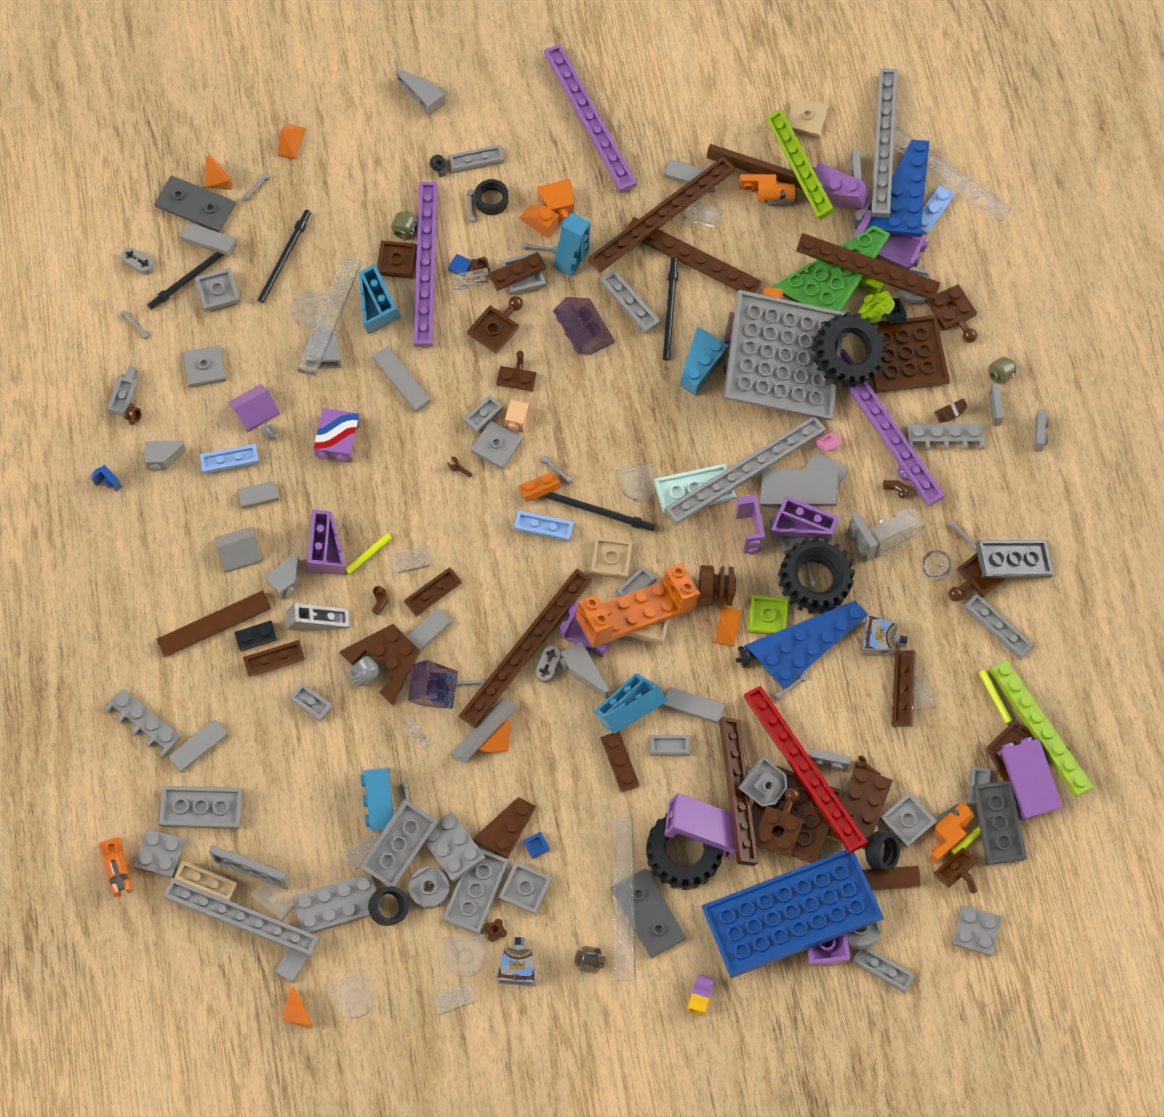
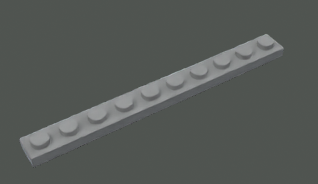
(884, 143)
(744, 470)

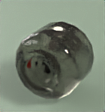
(589, 959)

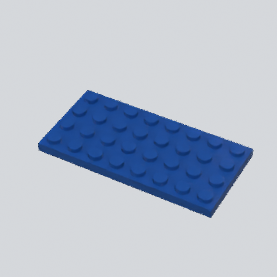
(791, 913)

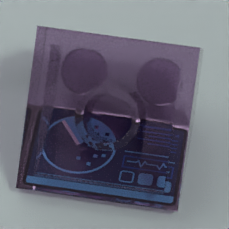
(433, 685)

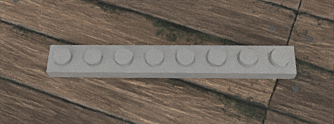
(241, 917)

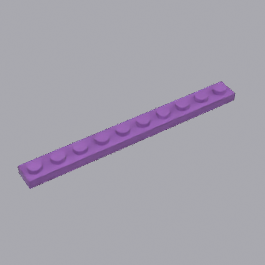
(590, 118)
(425, 264)
(894, 439)

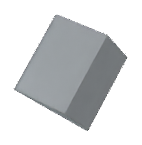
(238, 549)

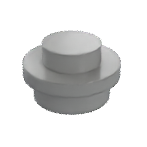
(269, 431)

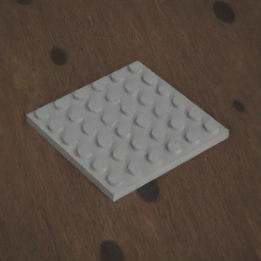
(774, 356)

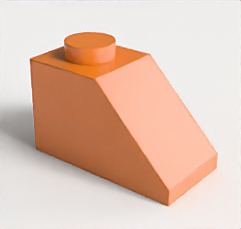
(541, 219)

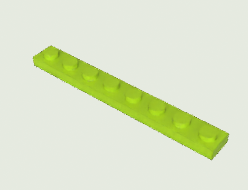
(800, 165)
(1041, 729)

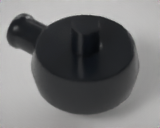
(438, 163)
(744, 657)

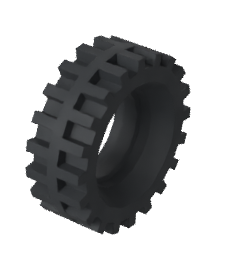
(830, 361)
(828, 556)
(676, 874)

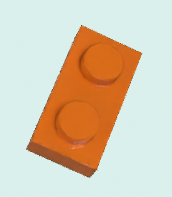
(539, 487)

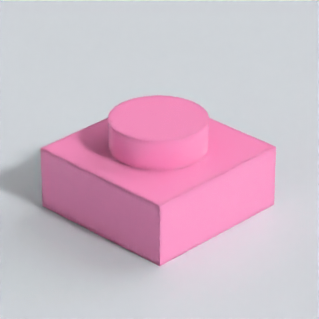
(828, 442)

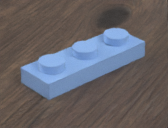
(935, 207)
(229, 459)
(543, 525)

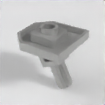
(764, 783)

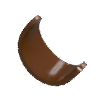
(951, 411)

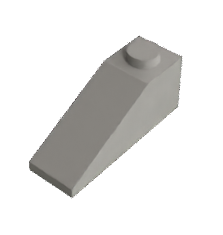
(422, 91)
(314, 617)
(582, 668)

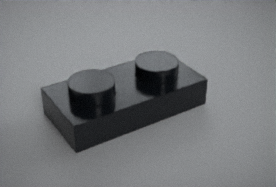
(898, 313)
(255, 636)

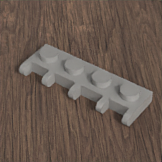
(945, 434)
(144, 721)

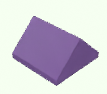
(254, 407)
(830, 952)

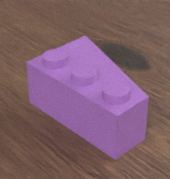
(842, 188)
(803, 521)
(323, 546)

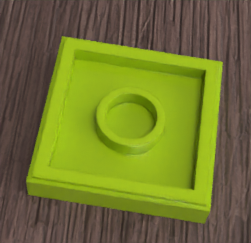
(767, 614)

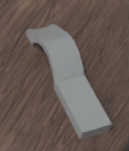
(856, 172)

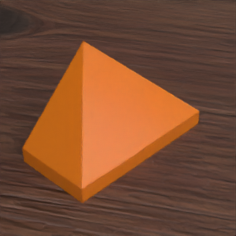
(290, 140)
(215, 176)
(728, 626)
(498, 740)
(295, 1011)

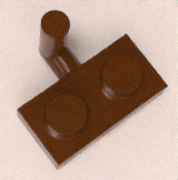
(517, 377)
(956, 868)

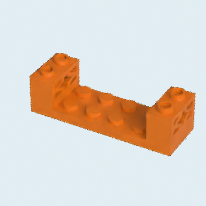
(638, 609)

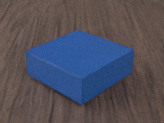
(459, 264)
(536, 845)

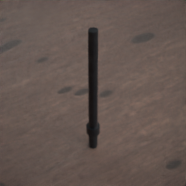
(299, 227)
(672, 278)
(165, 295)
(635, 522)

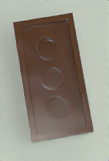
(865, 800)

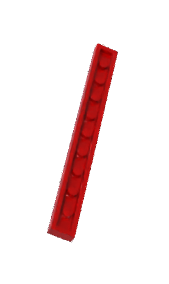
(805, 770)

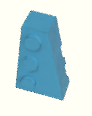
(573, 244)
(376, 300)
(702, 361)
(629, 703)
(377, 797)

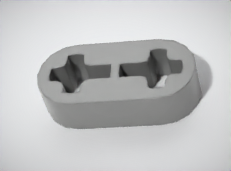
(139, 258)
(543, 663)

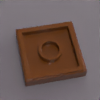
(397, 259)

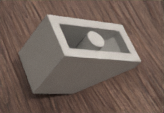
(162, 454)
(285, 577)

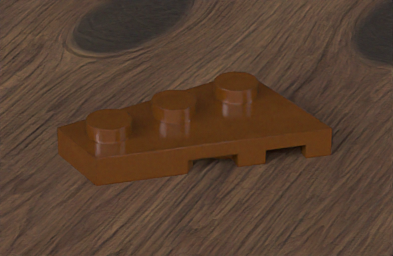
(505, 830)

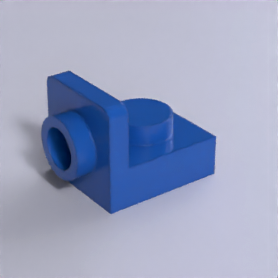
(105, 475)

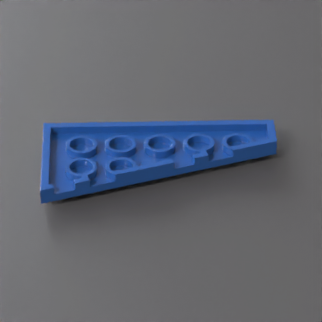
(907, 193)
(796, 648)

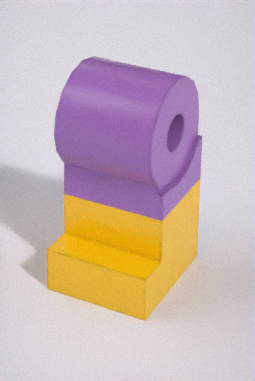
(700, 995)

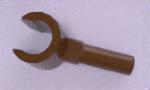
(457, 466)
(865, 766)

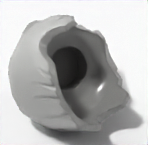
(363, 672)

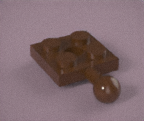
(493, 317)
(950, 318)
(973, 577)
(775, 818)

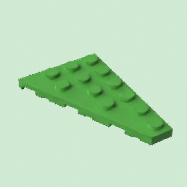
(827, 284)

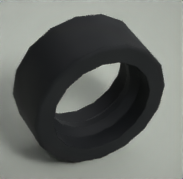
(491, 209)
(891, 850)
(374, 910)

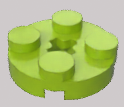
(876, 306)

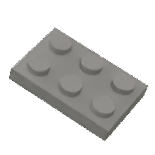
(453, 847)

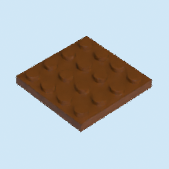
(913, 355)
(815, 824)

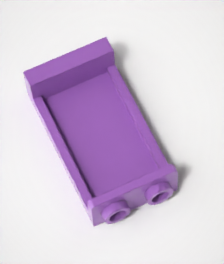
(899, 249)
(1030, 778)
(700, 823)

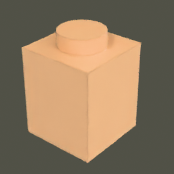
(516, 415)

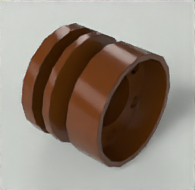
(716, 585)

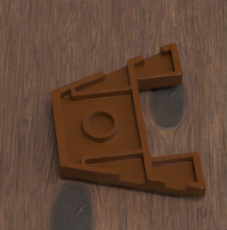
(392, 652)
(1012, 734)

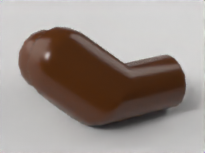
(896, 485)
(381, 599)

